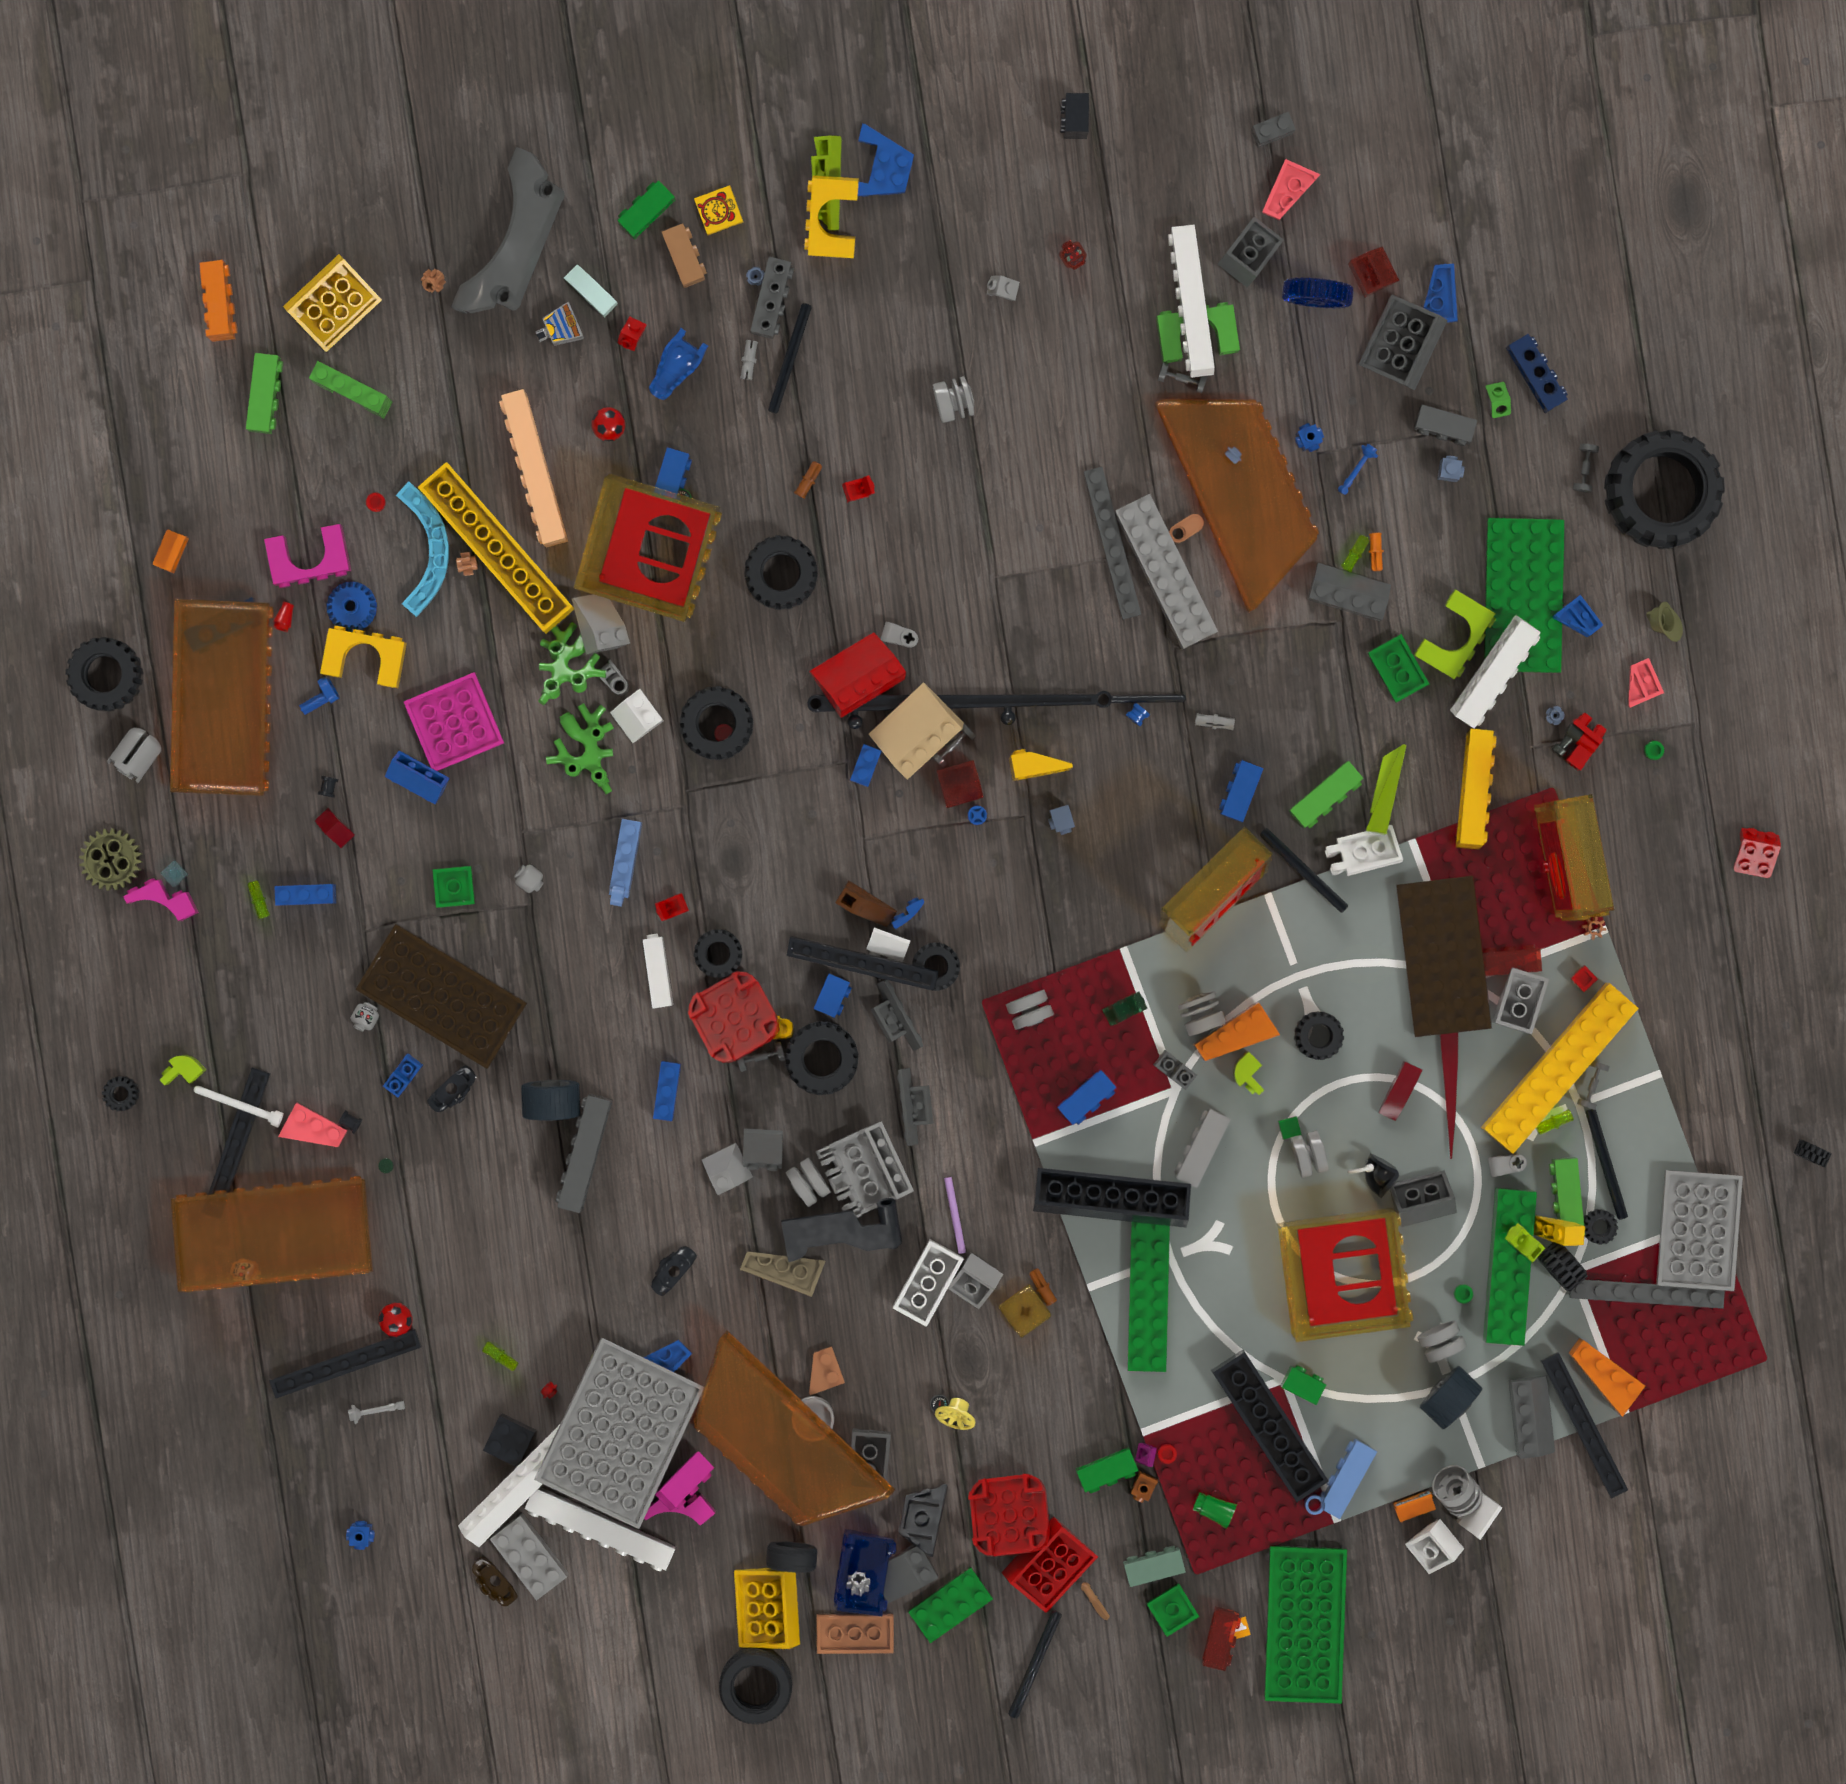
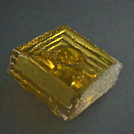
(1012, 1308)

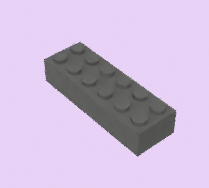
(584, 1154)

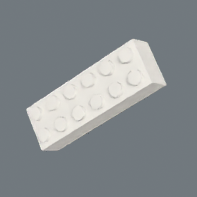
(1495, 672)

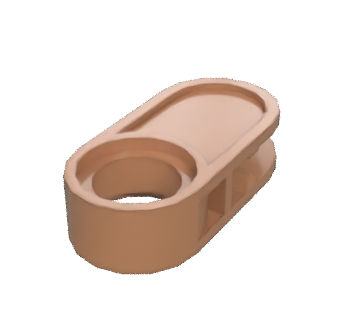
(1189, 526)

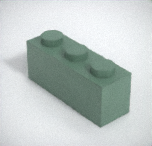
(1154, 1566)

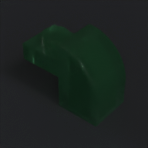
(1124, 1008)

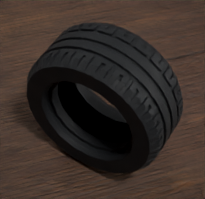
(755, 1713)

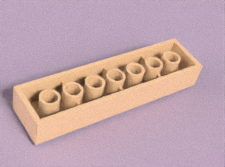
(534, 468)

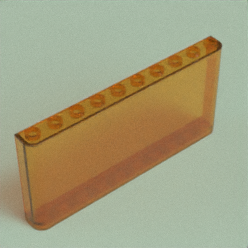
(220, 697)
(271, 1234)

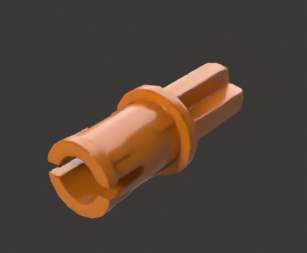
(1376, 551)

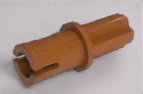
(808, 479)
(1042, 1287)

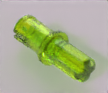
(1355, 553)
(258, 899)
(1554, 1122)
(500, 1356)

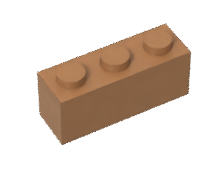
(684, 255)

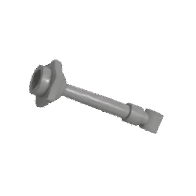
(355, 1414)

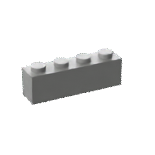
(1202, 1147)

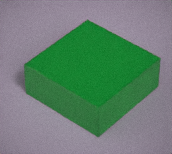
(1289, 1127)

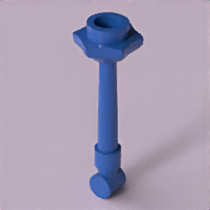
(1369, 452)

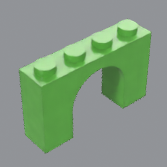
(1220, 318)
(346, 386)

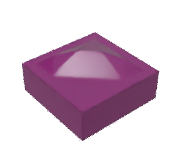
(1145, 1454)

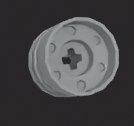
(953, 399)
(1201, 1013)
(1457, 1490)

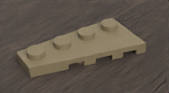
(796, 1275)

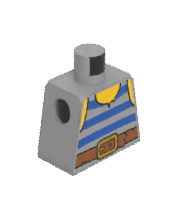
(560, 326)

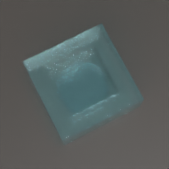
(174, 873)

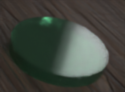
(386, 1165)

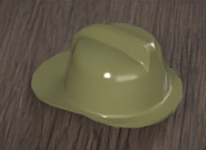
(1666, 621)

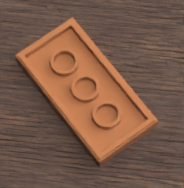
(855, 1633)

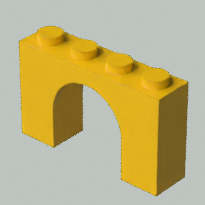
(820, 241)
(340, 642)

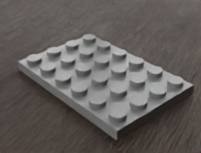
(1699, 1230)

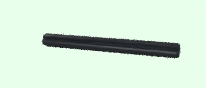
(789, 358)
(1304, 870)
(1606, 1164)
(1035, 1664)

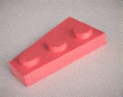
(1288, 188)
(311, 1127)

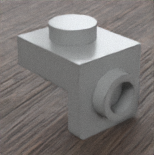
(1003, 287)

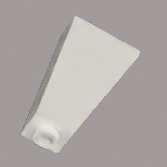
(657, 971)

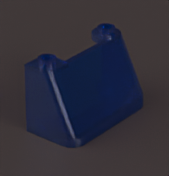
(863, 1554)

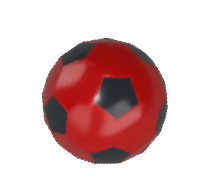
(608, 424)
(395, 1319)

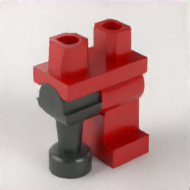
(1584, 738)

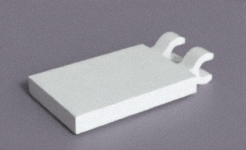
(1364, 852)

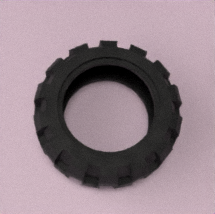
(1694, 458)

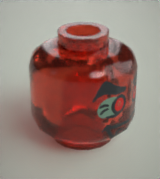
(1072, 254)

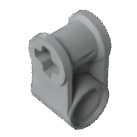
(895, 635)
(612, 677)
(1503, 1165)

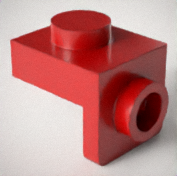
(631, 333)
(858, 489)
(671, 907)

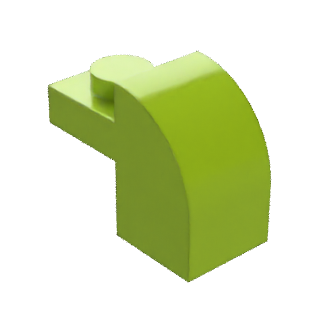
(185, 1065)
(1243, 1072)
(1524, 1242)

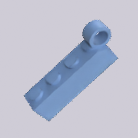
(624, 861)
(1345, 1481)

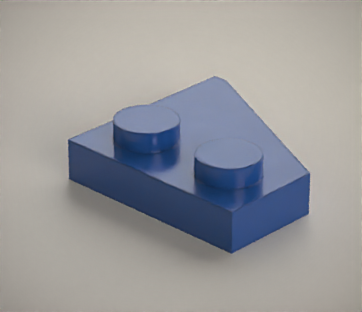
(1579, 617)

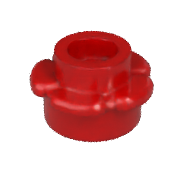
(549, 1390)

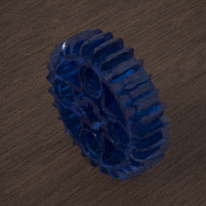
(1317, 293)

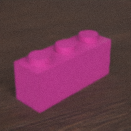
(685, 1481)

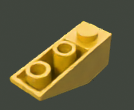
(1559, 1231)

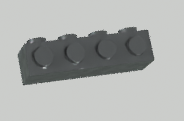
(771, 296)

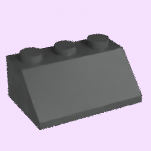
(1423, 1198)

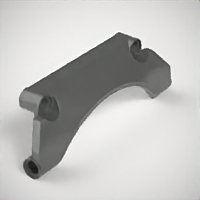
(511, 268)

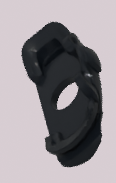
(463, 1080)
(683, 1259)

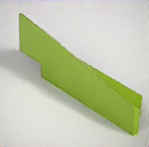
(828, 164)
(1385, 791)

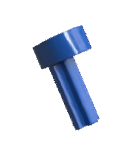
(328, 694)

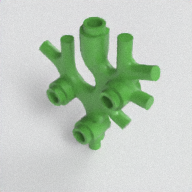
(559, 668)
(593, 754)

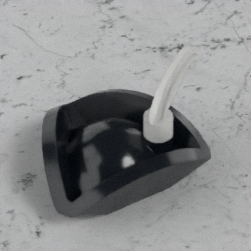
(1378, 1174)

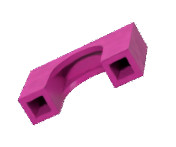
(334, 562)

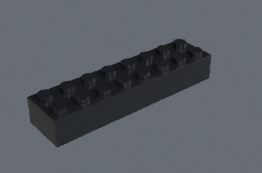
(1112, 1197)
(1269, 1425)

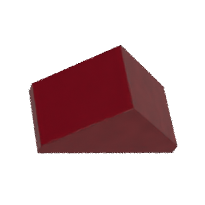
(334, 828)

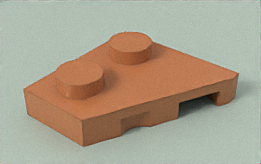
(825, 1371)

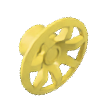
(957, 1412)

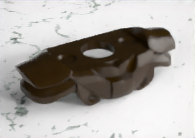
(503, 1593)

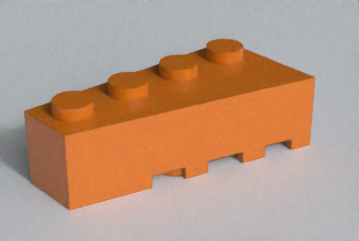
(217, 301)
(1239, 1032)
(1611, 1380)

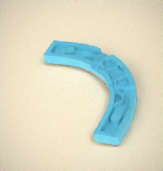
(438, 548)

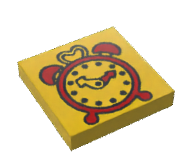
(718, 210)

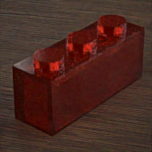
(1501, 962)
(1221, 1638)

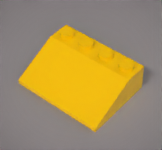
(332, 303)
(1029, 765)
(766, 1608)

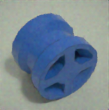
(1137, 714)
(977, 815)

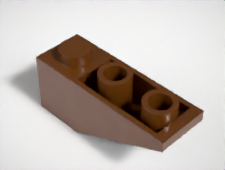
(865, 905)

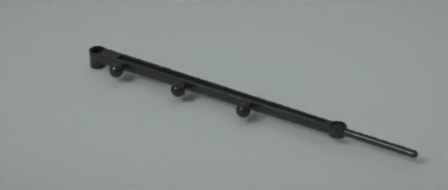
(890, 702)

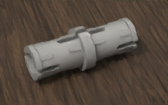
(748, 360)
(1214, 721)

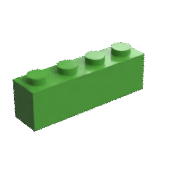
(263, 393)
(1326, 794)
(1566, 1190)

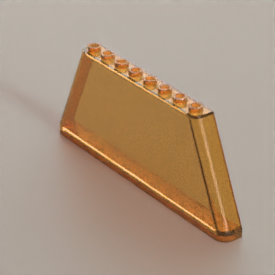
(1248, 503)
(781, 1440)

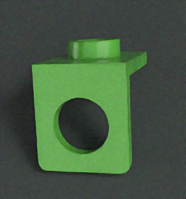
(1499, 396)

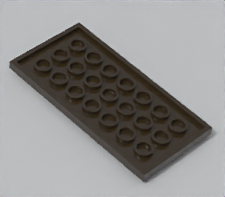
(1444, 956)
(441, 996)

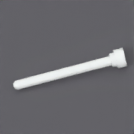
(273, 1117)

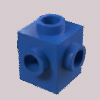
(1306, 444)
(365, 1530)

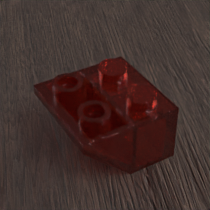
(1373, 271)
(960, 784)

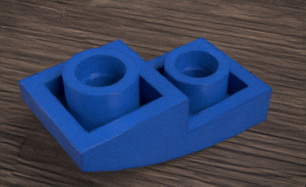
(914, 906)
(402, 1075)

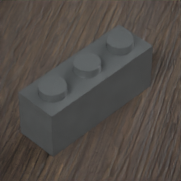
(1445, 425)

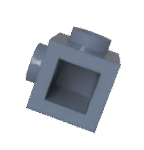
(1450, 469)
(1061, 820)

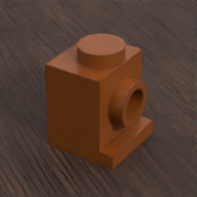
(1143, 1480)

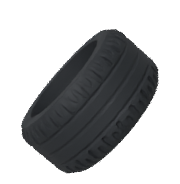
(791, 1557)

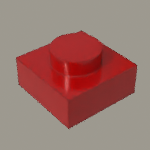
(1584, 978)

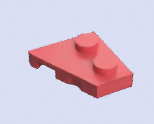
(1643, 683)

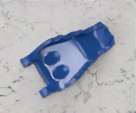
(676, 364)

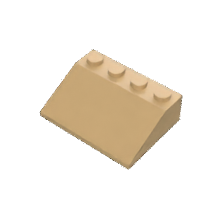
(916, 730)

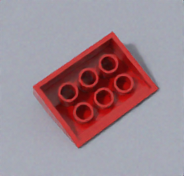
(858, 674)
(1053, 1569)

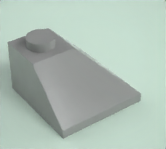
(726, 1169)

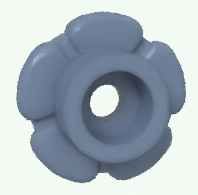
(755, 271)
(1233, 454)
(1555, 720)

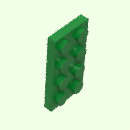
(950, 1605)

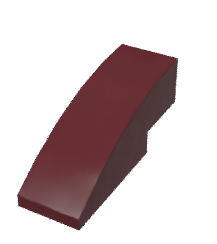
(1400, 1090)

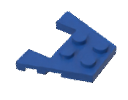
(890, 165)

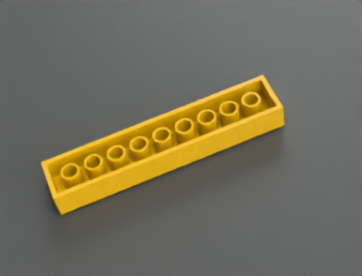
(496, 548)
(1559, 1067)

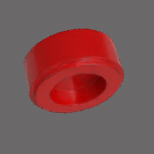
(375, 502)
(722, 732)
(1167, 1453)

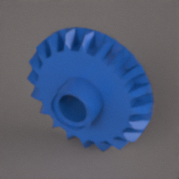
(363, 612)

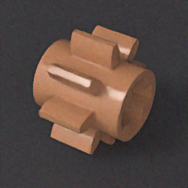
(433, 280)
(467, 563)
(1588, 927)

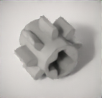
(858, 1583)

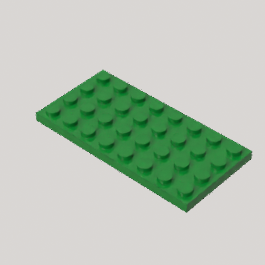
(1527, 582)
(1305, 1624)

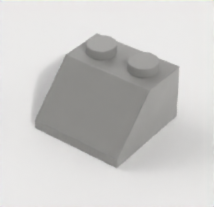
(975, 1281)

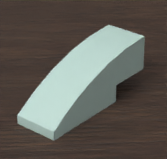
(590, 290)

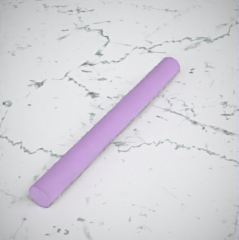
(955, 1215)

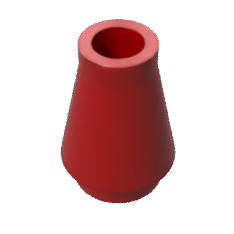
(284, 617)

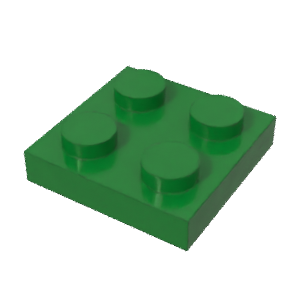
(453, 886)
(1172, 1609)

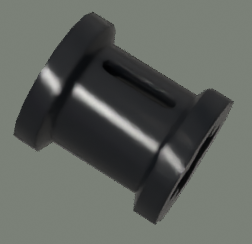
(328, 786)
(350, 1122)

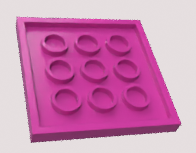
(454, 722)

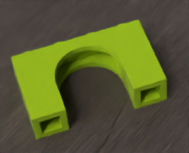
(1452, 661)

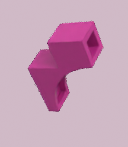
(180, 905)
(697, 1509)

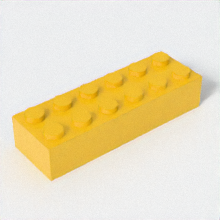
(1474, 789)

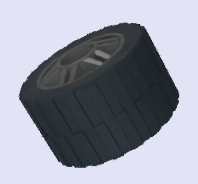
(550, 1100)
(1451, 1397)

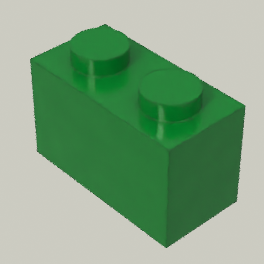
(1303, 1384)

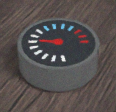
(938, 1401)

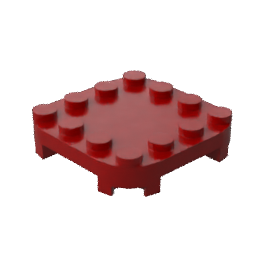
(734, 1017)
(1009, 1515)

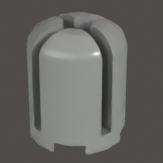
(135, 753)

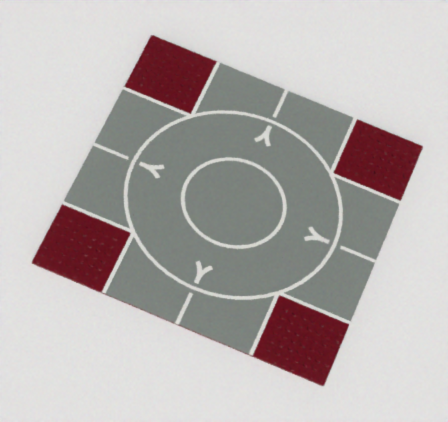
(1227, 1263)

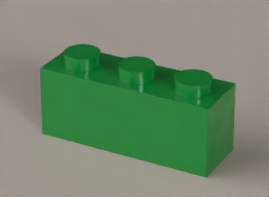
(646, 209)
(1107, 1470)

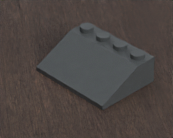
(1403, 342)

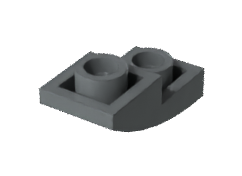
(1175, 1069)

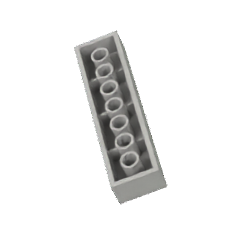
(1165, 571)

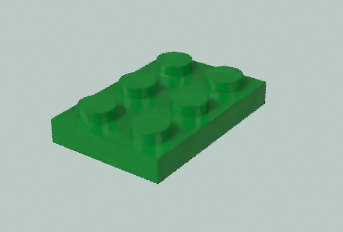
(1398, 668)

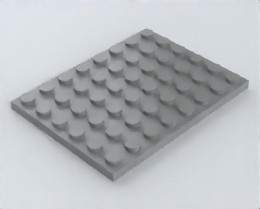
(619, 1433)

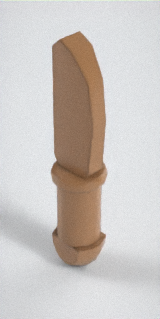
(1094, 1600)

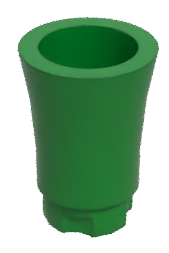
(1215, 1509)

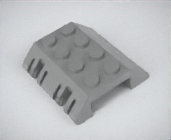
(865, 1169)

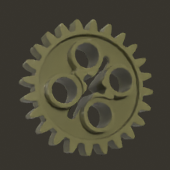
(95, 867)

